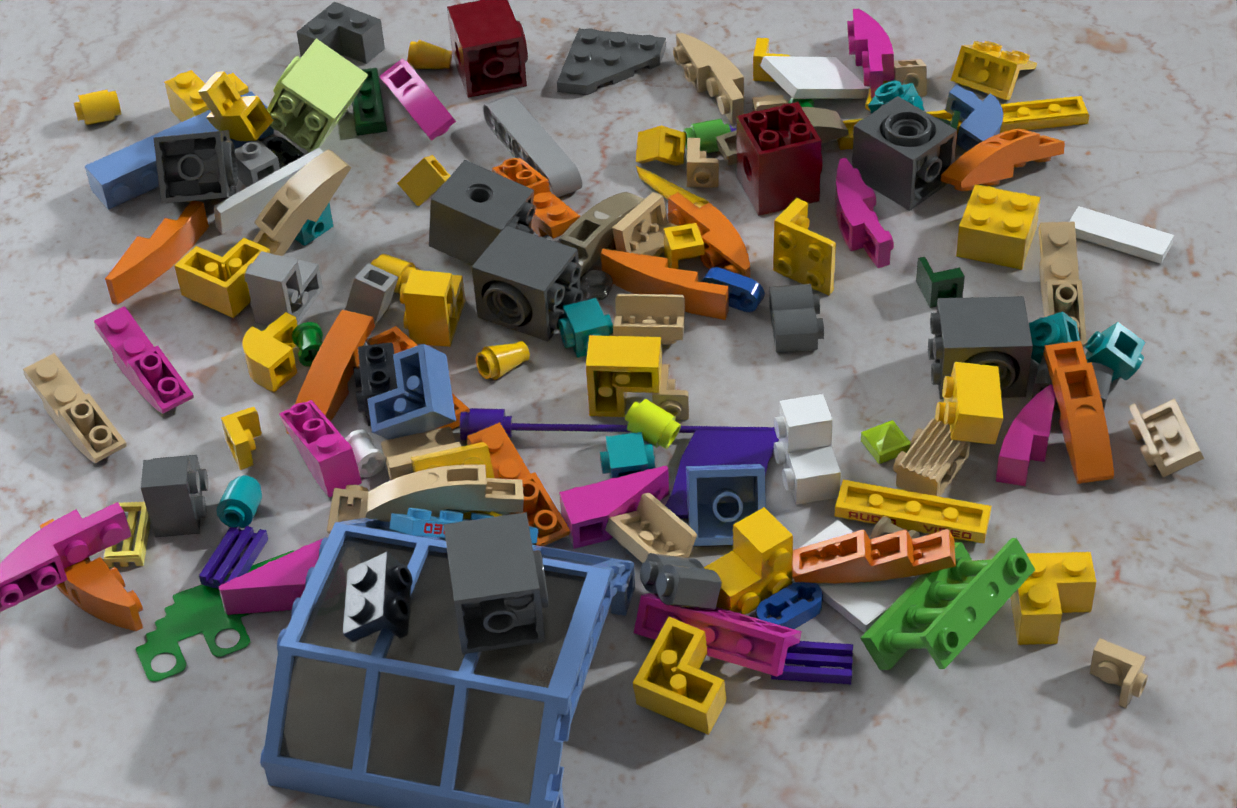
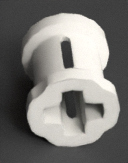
(368, 458)

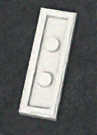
(1121, 235)

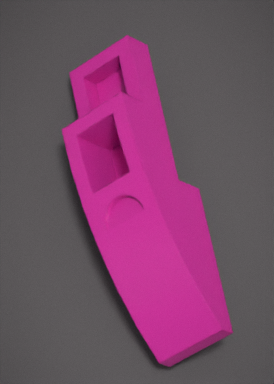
(871, 49)
(417, 99)
(856, 216)
(142, 362)
(42, 557)

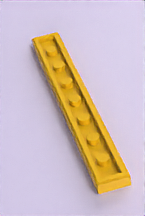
(1023, 115)

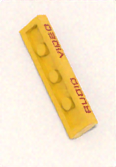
(913, 510)

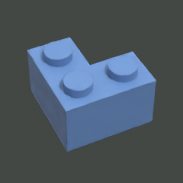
(422, 395)

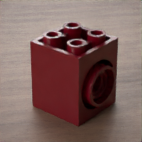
(487, 46)
(778, 157)

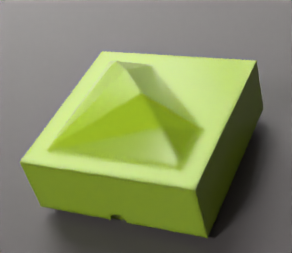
(885, 441)

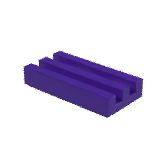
(227, 556)
(813, 656)

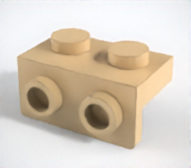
(643, 228)
(650, 316)
(1166, 436)
(652, 530)

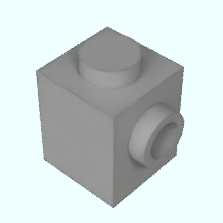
(255, 162)
(371, 292)

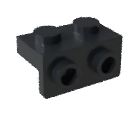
(374, 374)
(377, 598)

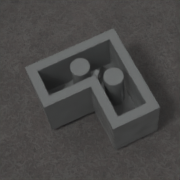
(345, 32)
(174, 494)

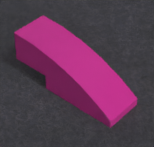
(1026, 438)

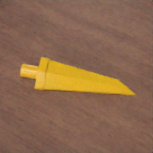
(667, 188)

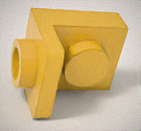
(239, 432)

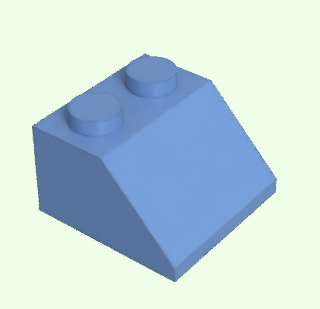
(721, 498)

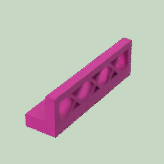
(728, 633)

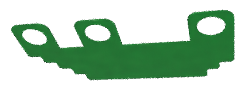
(193, 612)

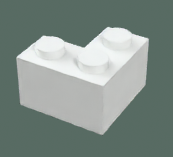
(806, 449)

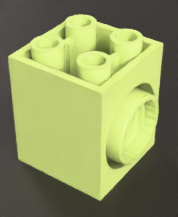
(314, 95)

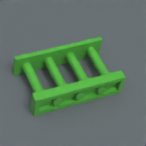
(948, 606)

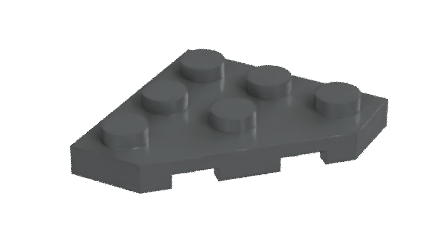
(607, 57)

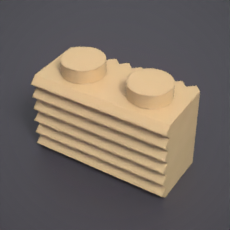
(930, 460)

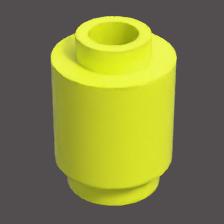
(655, 423)

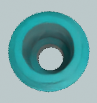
(239, 502)

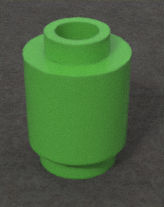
(707, 132)

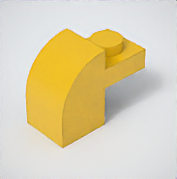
(242, 116)
(271, 353)

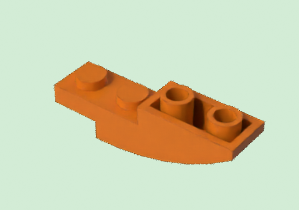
(997, 157)
(551, 214)
(721, 240)
(1081, 412)
(537, 502)
(101, 592)

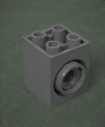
(903, 152)
(196, 166)
(475, 209)
(526, 282)
(982, 333)
(496, 583)

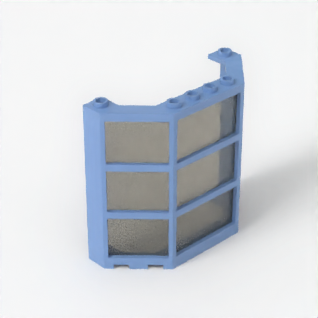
(414, 714)

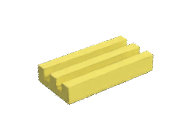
(126, 555)

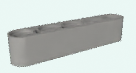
(530, 141)

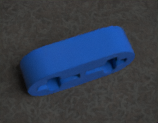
(743, 291)
(786, 605)

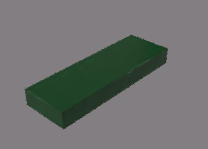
(369, 107)

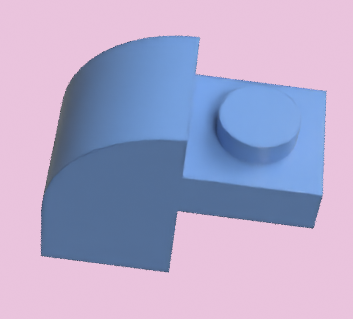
(979, 117)

